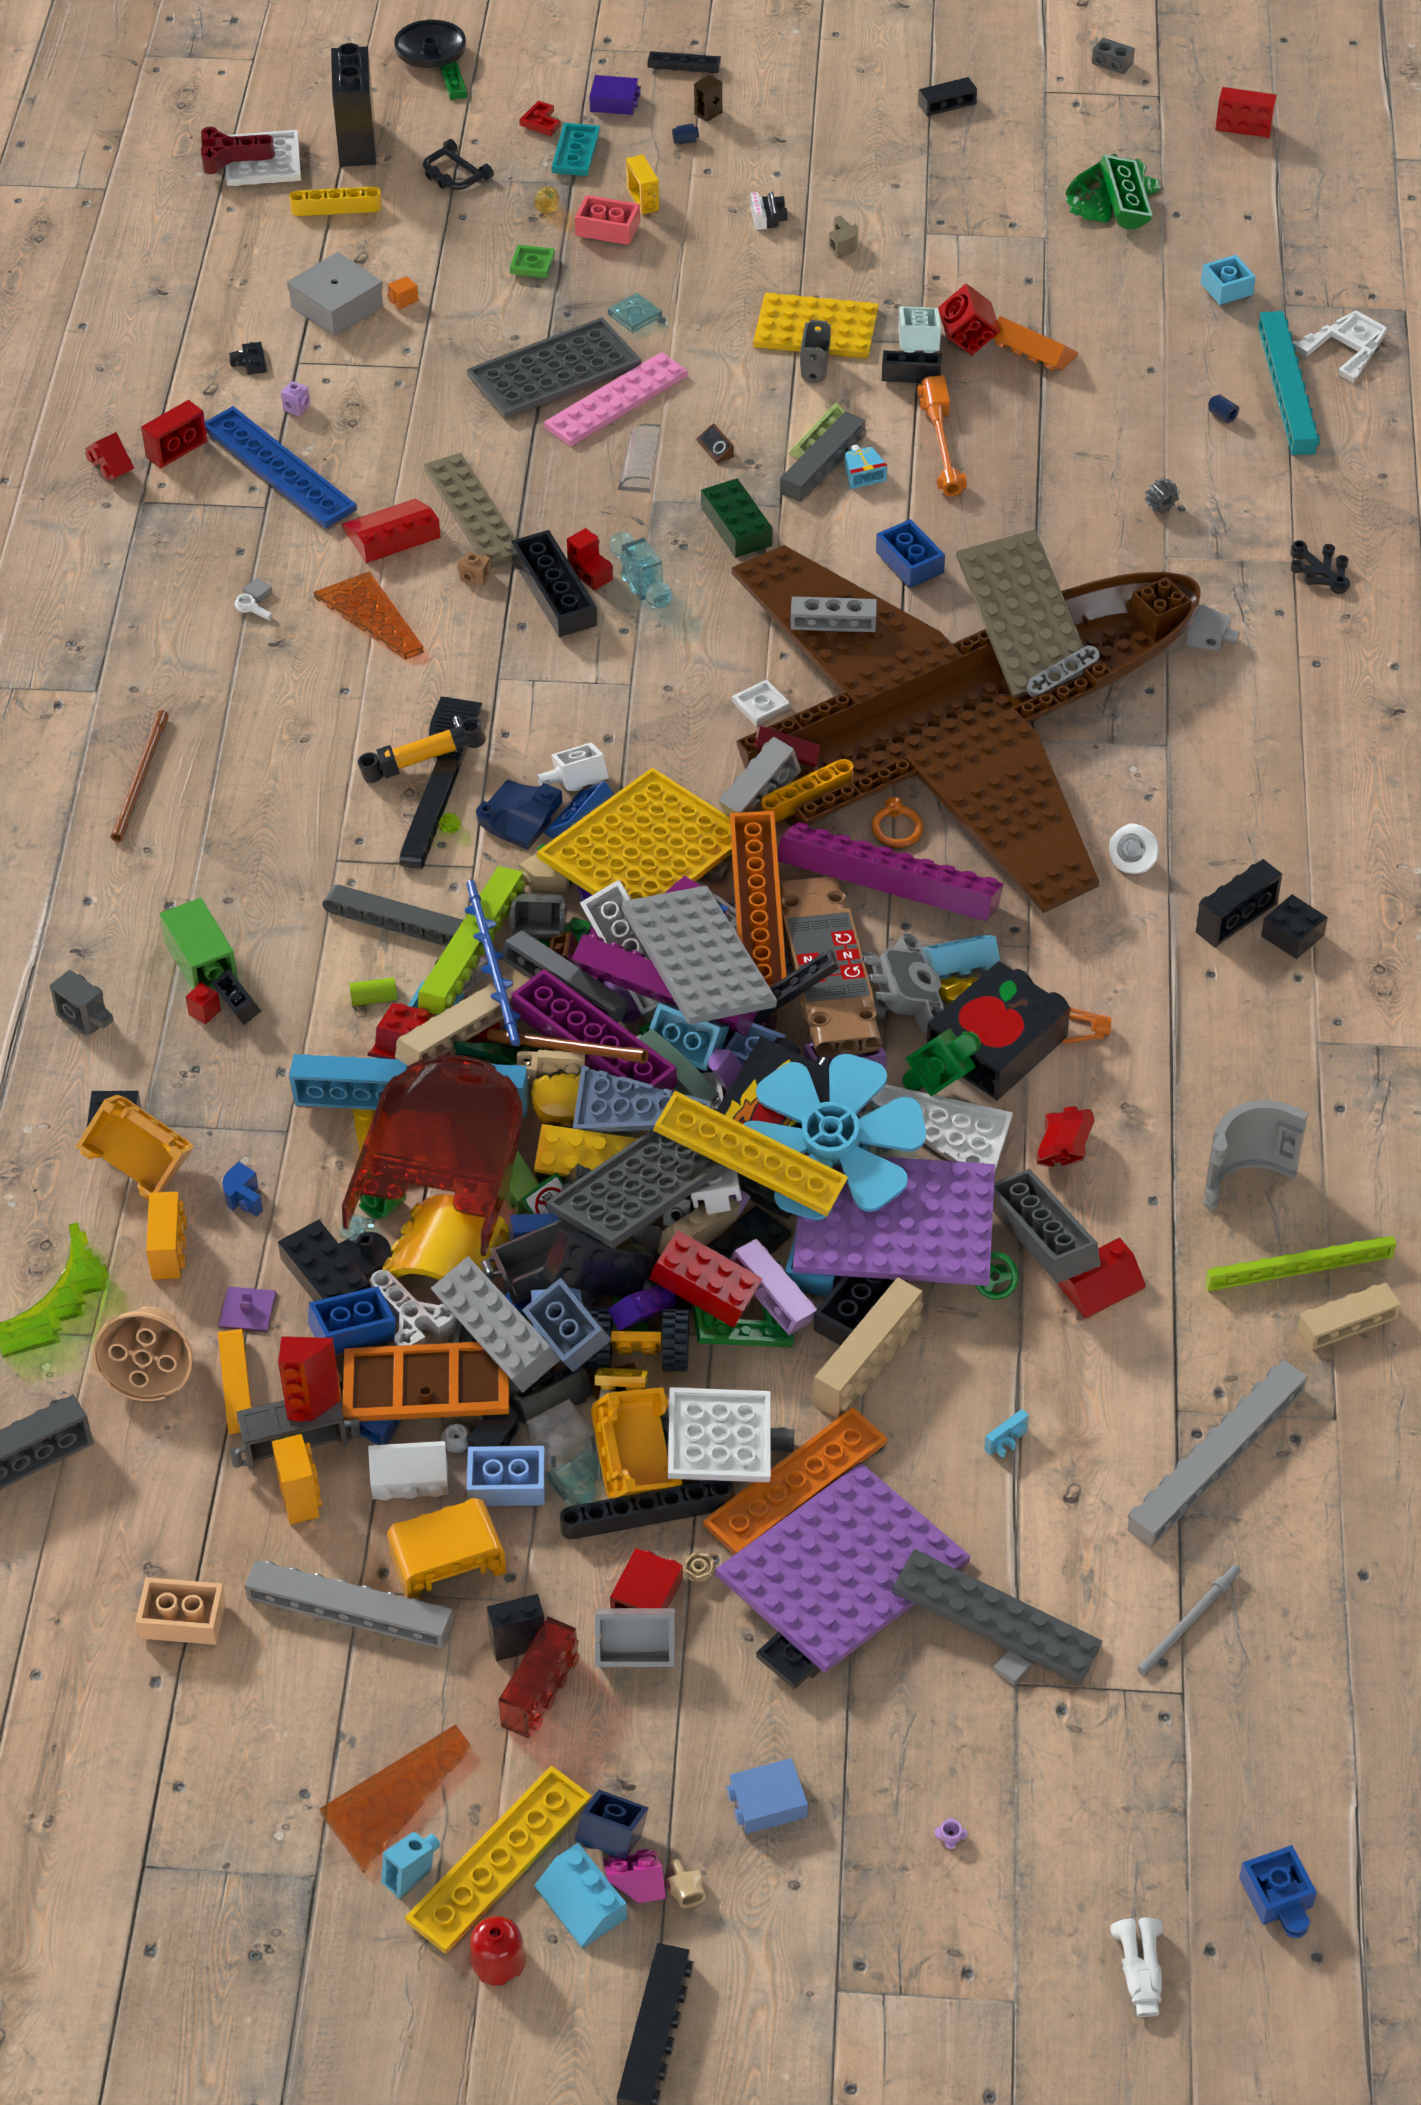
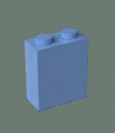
(767, 1796)

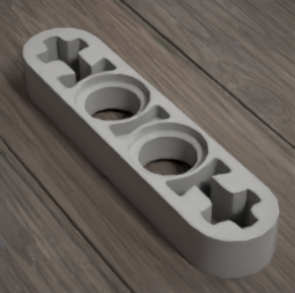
(1061, 669)

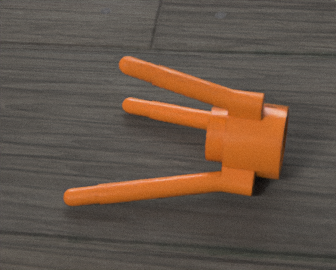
(1099, 1024)

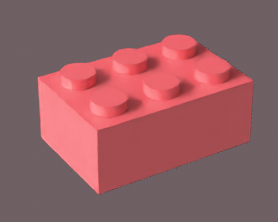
(607, 219)

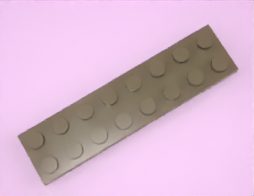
(472, 508)

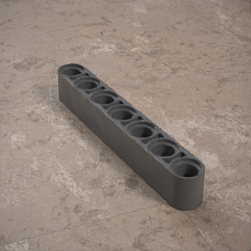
(391, 914)

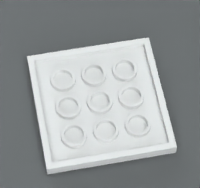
(281, 168)
(719, 1435)

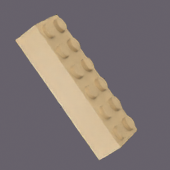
(868, 1348)

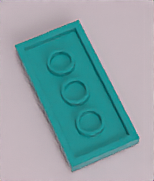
(575, 149)

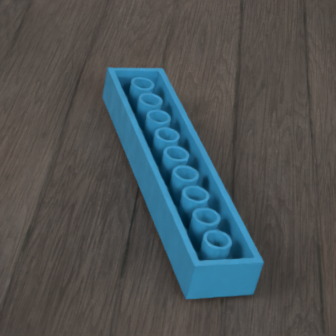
(360, 1081)

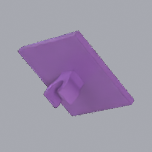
(247, 1309)

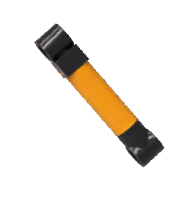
(390, 760)

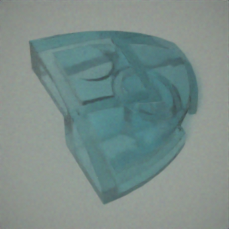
(576, 1478)

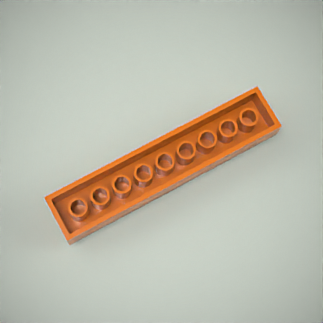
(758, 891)

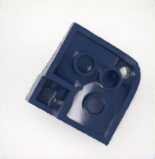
(519, 812)

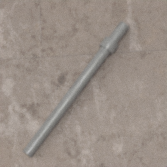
(1219, 1586)

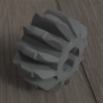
(1162, 495)

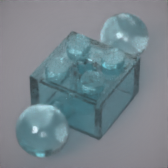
(641, 569)

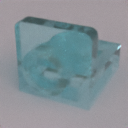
(357, 1226)

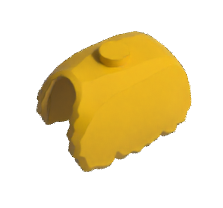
(555, 1098)

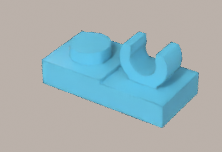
(1006, 1433)

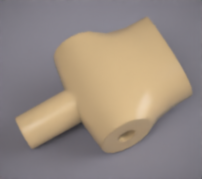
(685, 1886)

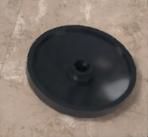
(430, 43)

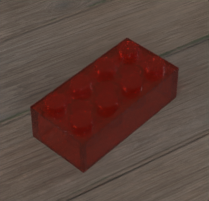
(539, 1678)

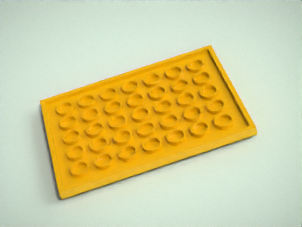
(642, 837)

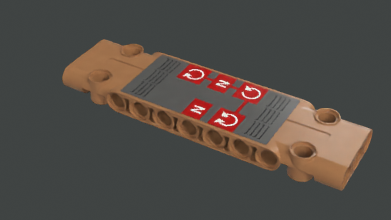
(842, 1004)

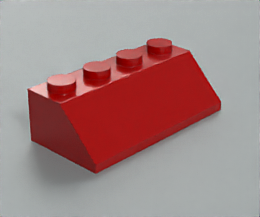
(308, 1376)

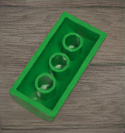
(1126, 191)

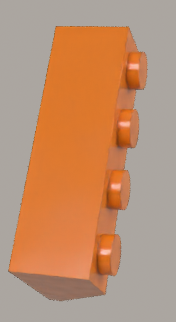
(1034, 345)

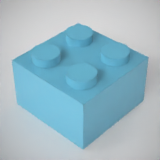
(1228, 279)

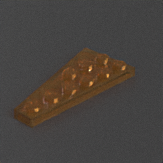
(370, 609)
(385, 1802)

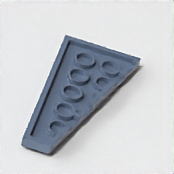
(619, 1103)

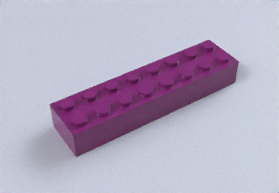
(636, 974)
(564, 1014)

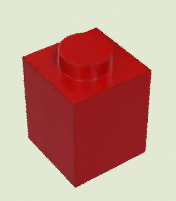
(203, 1003)

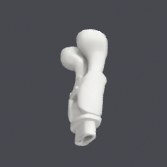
(1145, 1975)

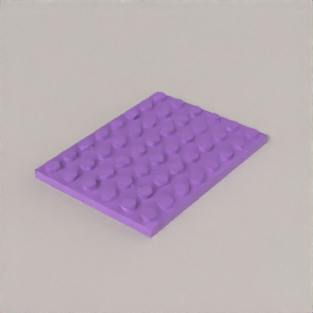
(926, 1233)
(833, 1565)

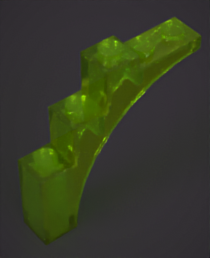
(42, 1322)

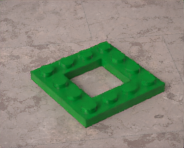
(746, 1332)

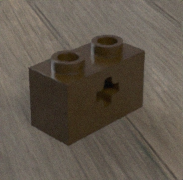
(708, 98)

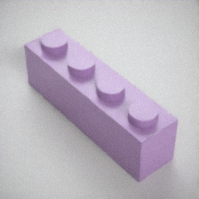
(776, 1290)

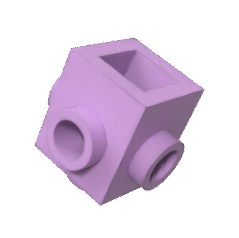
(295, 398)

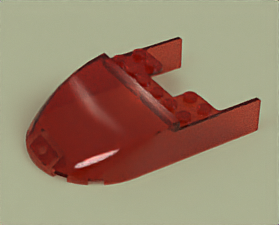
(444, 1129)

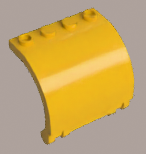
(440, 1239)

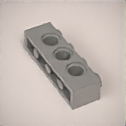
(833, 614)

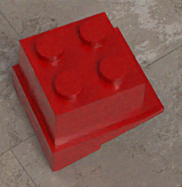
(395, 1023)

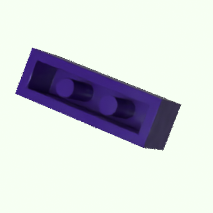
(642, 1307)

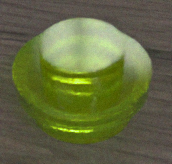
(449, 823)

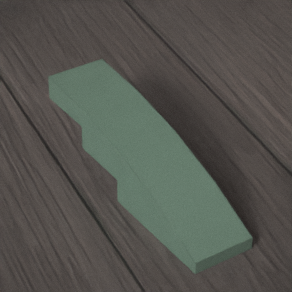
(689, 1079)

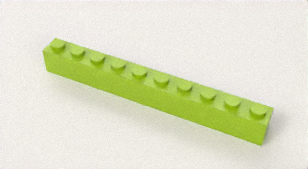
(464, 950)

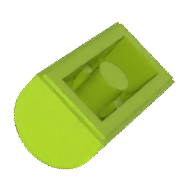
(373, 991)

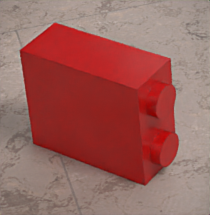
(647, 1582)

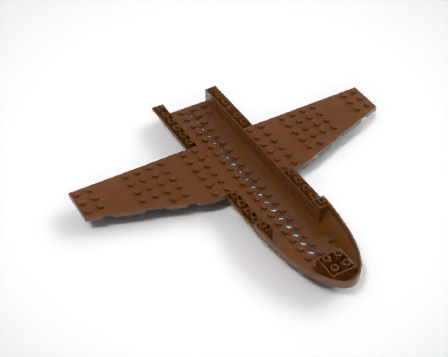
(987, 761)

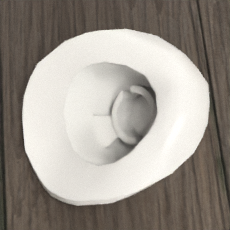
(1133, 849)

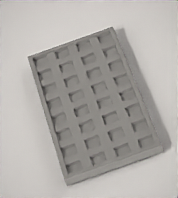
(698, 955)

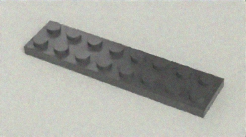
(997, 1616)

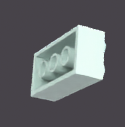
(919, 329)

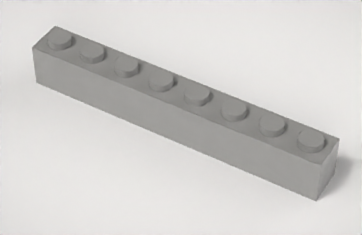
(349, 1604)

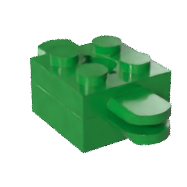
(941, 1062)

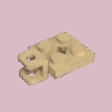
(548, 1063)

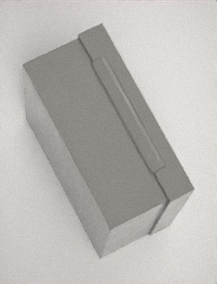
(335, 293)

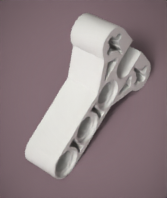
(411, 1314)

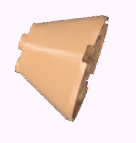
(143, 1354)

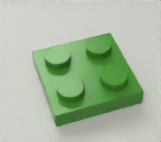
(532, 261)

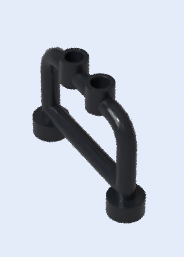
(449, 149)

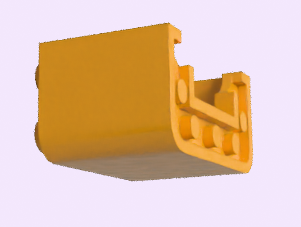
(444, 1546)

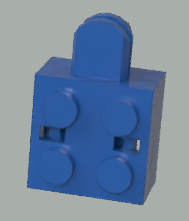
(1280, 1889)

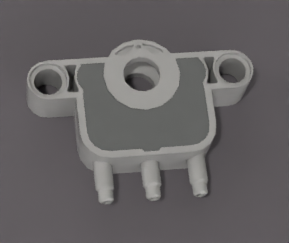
(899, 984)

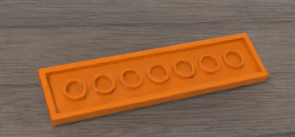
(795, 1480)

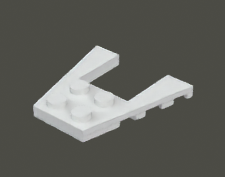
(1354, 331)

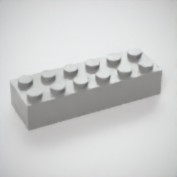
(495, 1324)

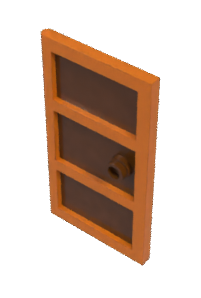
(422, 1382)

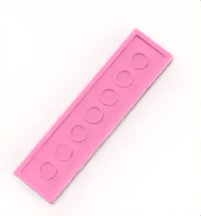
(615, 399)

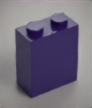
(614, 94)

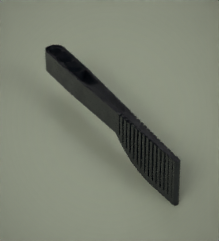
(440, 784)

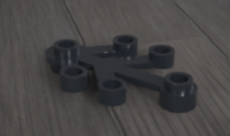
(1338, 583)

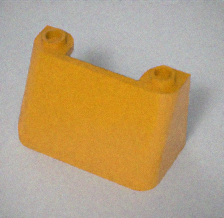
(135, 1144)
(632, 1441)

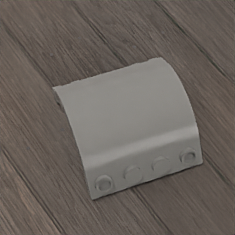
(1255, 1136)

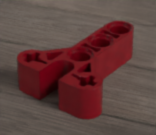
(222, 149)

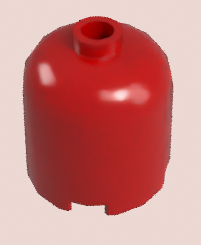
(497, 1950)

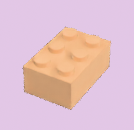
(180, 1611)

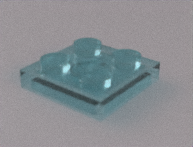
(634, 312)

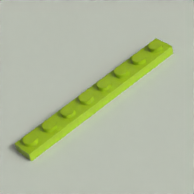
(1300, 1263)

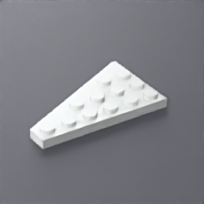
(956, 1127)

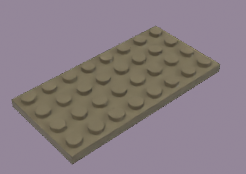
(1020, 607)

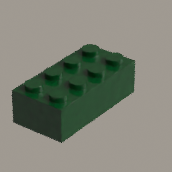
(736, 517)

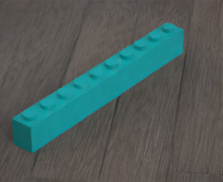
(1288, 383)

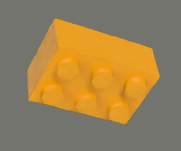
(166, 1235)
(297, 1478)

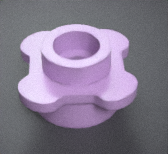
(947, 1826)

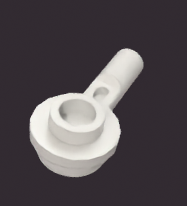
(246, 603)

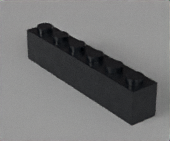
(655, 2025)

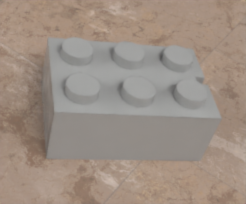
(635, 1637)

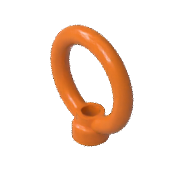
(894, 808)

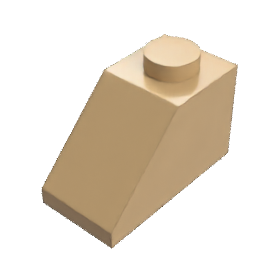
(542, 877)

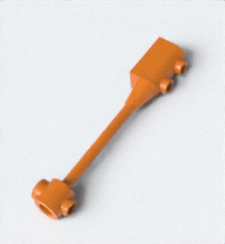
(937, 406)

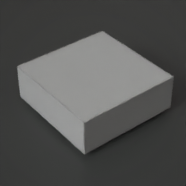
(257, 589)
(1012, 1667)

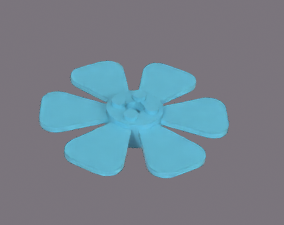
(852, 1085)

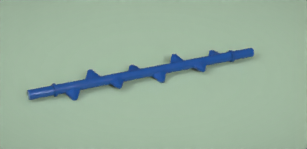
(492, 968)

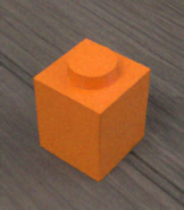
(402, 292)

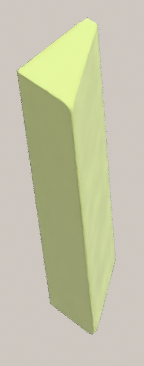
(817, 430)

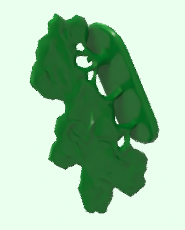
(1099, 205)

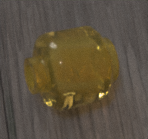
(546, 199)

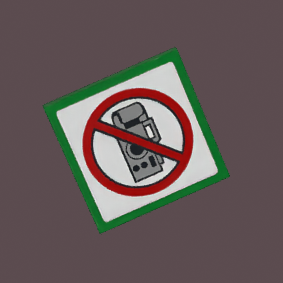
(536, 1199)

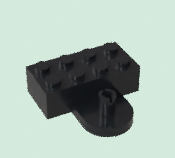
(332, 1267)

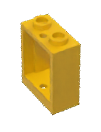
(642, 184)

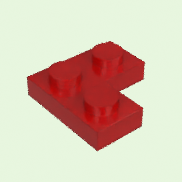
(538, 119)

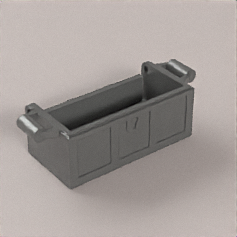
(523, 1260)
(269, 1423)

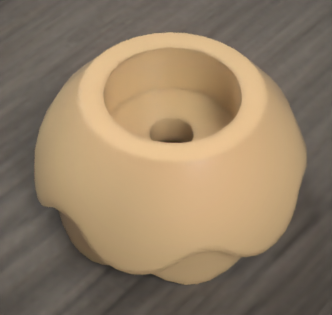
(697, 1560)

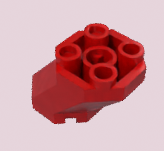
(1065, 1137)

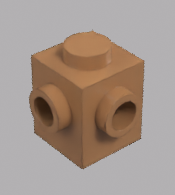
(474, 568)

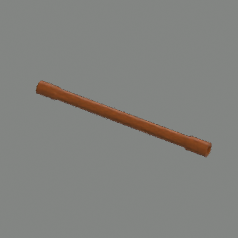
(122, 823)
(628, 1054)

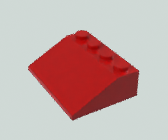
(393, 529)

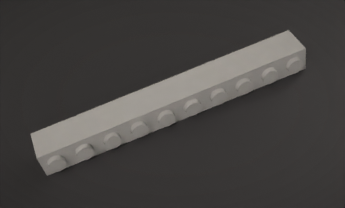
(1216, 1453)

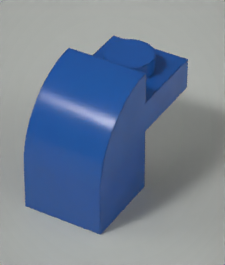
(239, 1189)

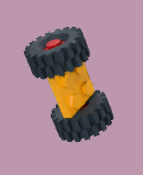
(672, 1341)

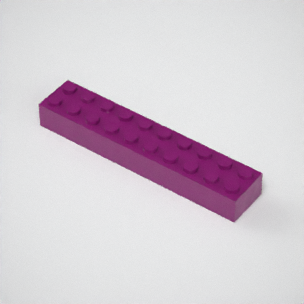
(890, 871)

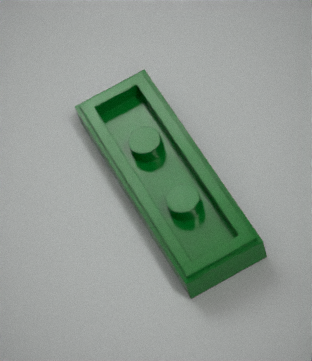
(453, 81)

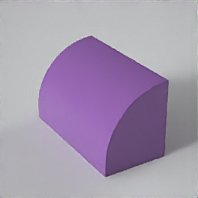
(724, 1066)

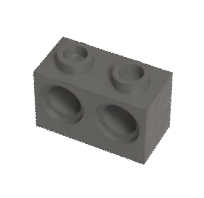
(1113, 55)

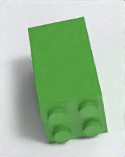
(197, 943)

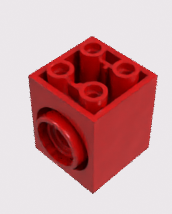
(969, 319)

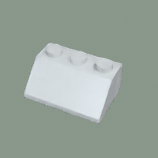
(408, 1470)

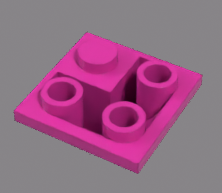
(637, 1875)

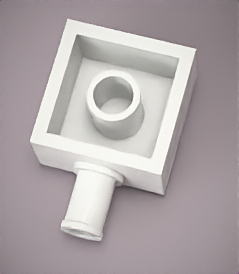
(576, 768)

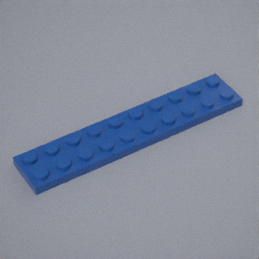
(280, 467)

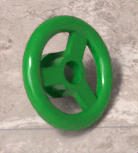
(1004, 1274)

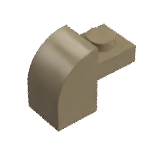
(843, 238)

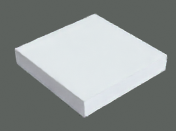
(761, 702)

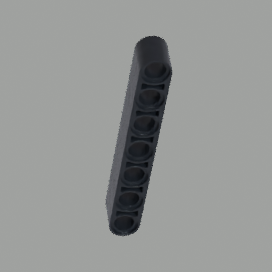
(634, 1510)

